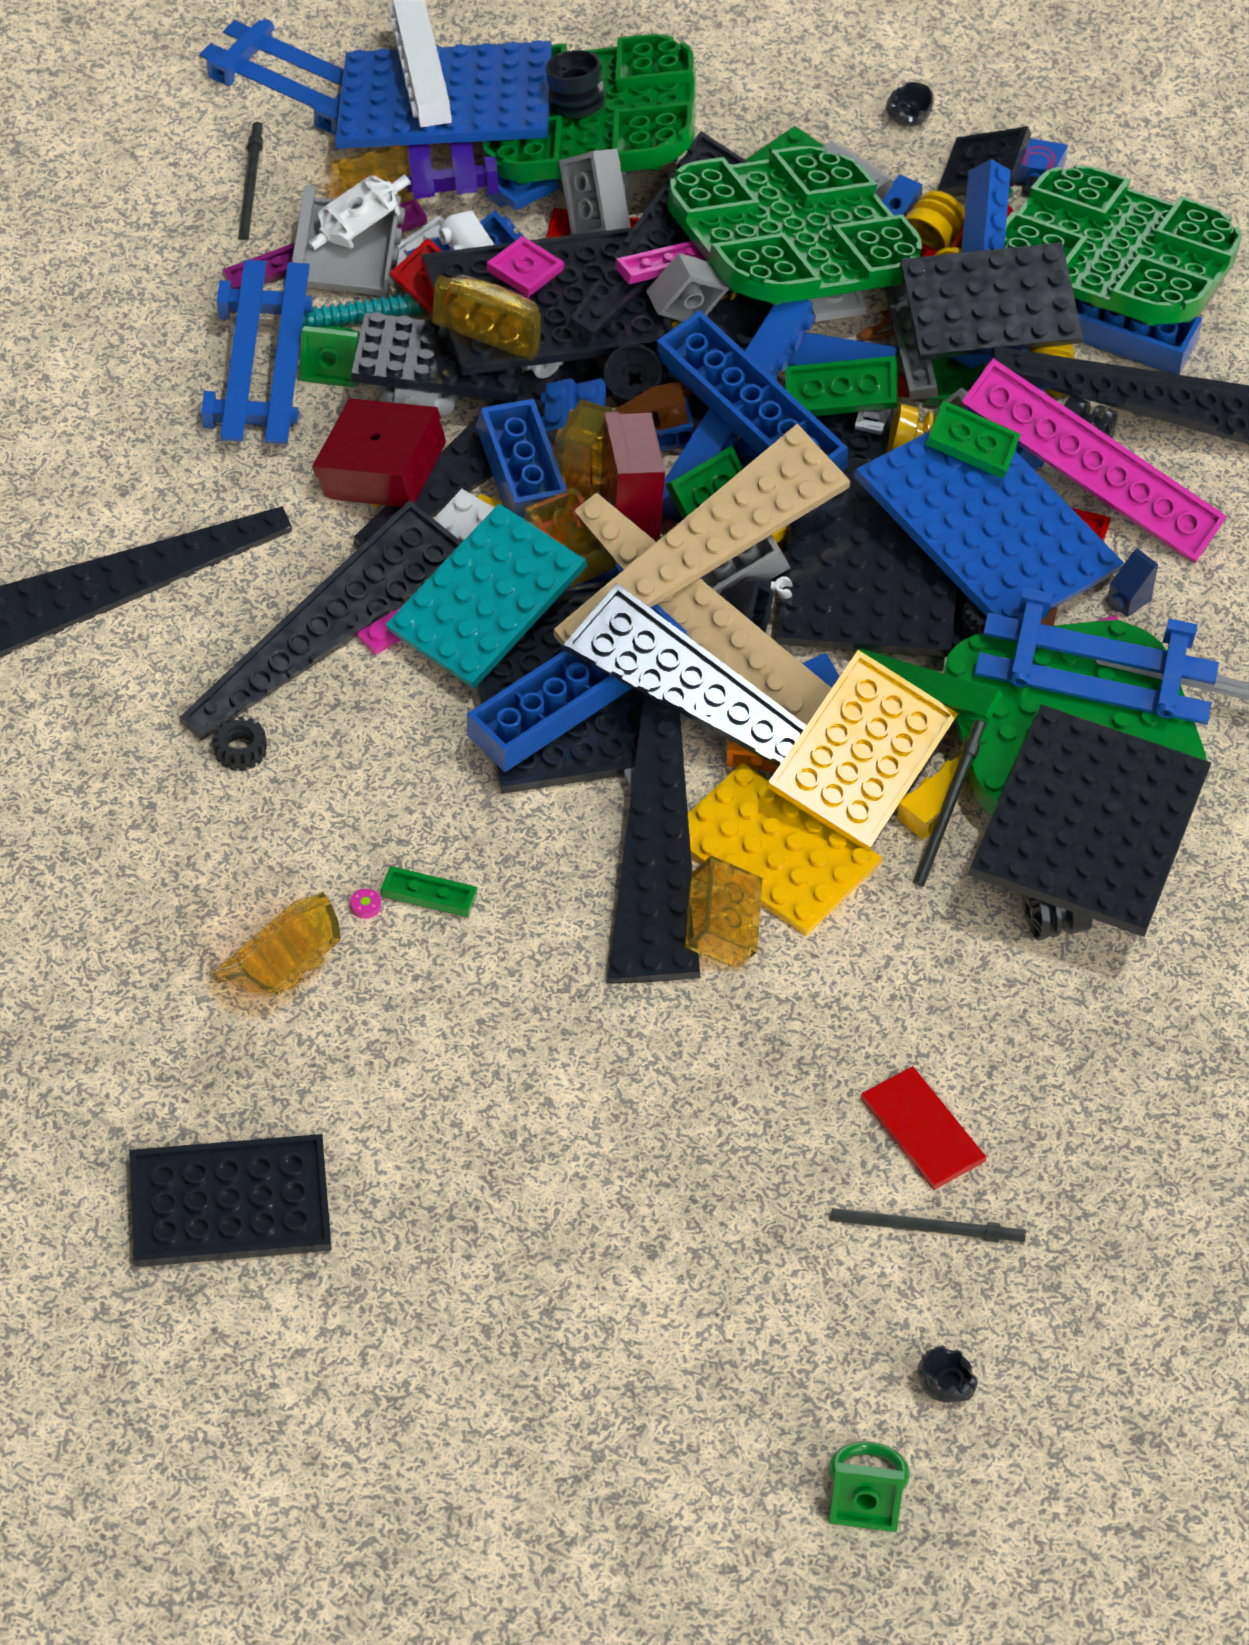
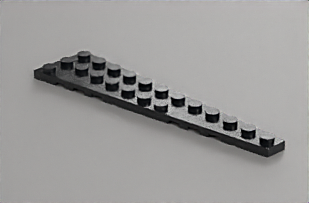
(1174, 398)
(464, 461)
(81, 591)
(358, 593)

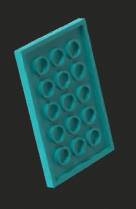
(486, 595)

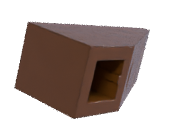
(663, 402)

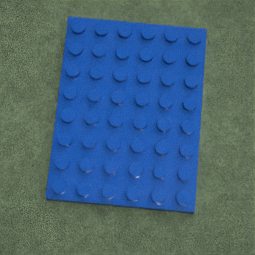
(490, 90)
(988, 529)

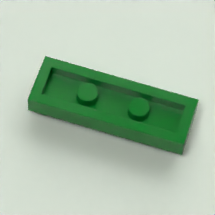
(429, 891)

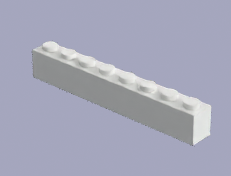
(420, 62)

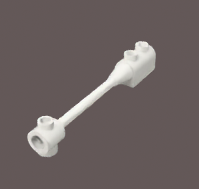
(466, 231)

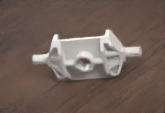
(342, 223)

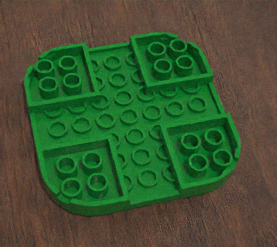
(644, 116)
(792, 224)
(1128, 246)
(1018, 707)

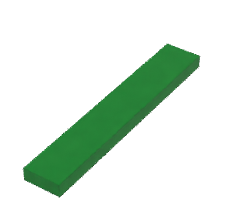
(949, 690)

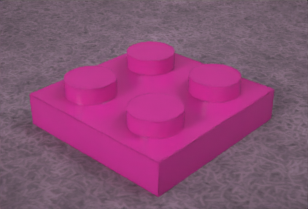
(525, 266)

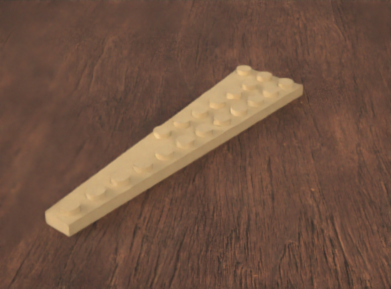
(754, 504)
(714, 621)

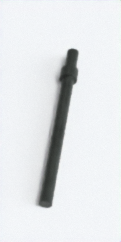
(254, 145)
(969, 752)
(991, 1231)

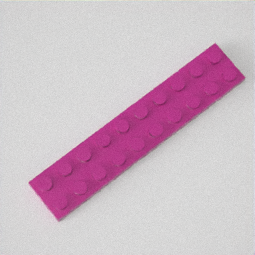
(1095, 461)

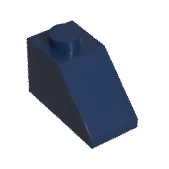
(1133, 584)

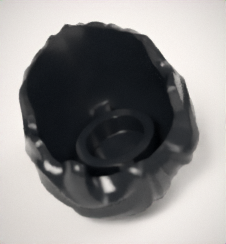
(910, 104)
(946, 1375)

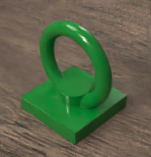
(328, 355)
(867, 1494)

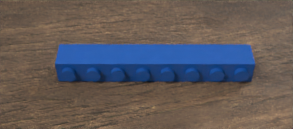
(985, 221)

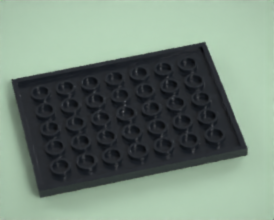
(557, 300)
(863, 581)
(590, 750)
(1090, 820)

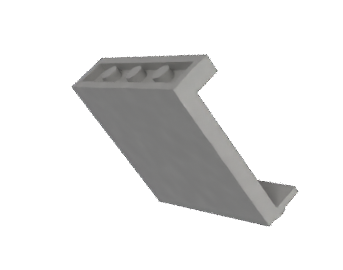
(339, 268)

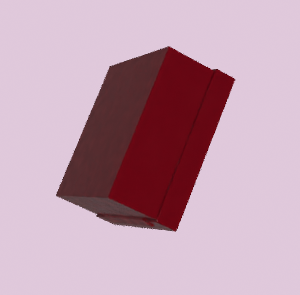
(380, 452)
(633, 469)

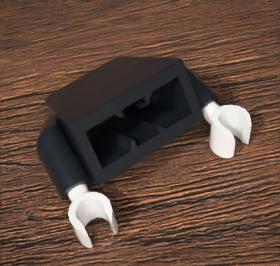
(755, 597)

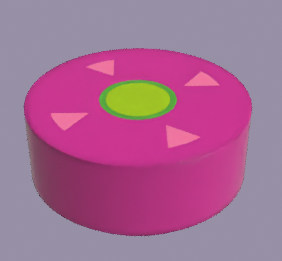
(365, 903)

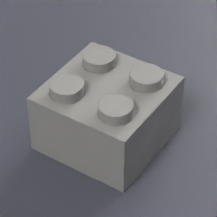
(686, 288)

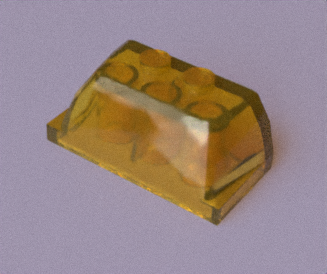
(488, 314)
(284, 948)

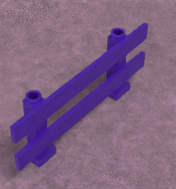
(462, 178)

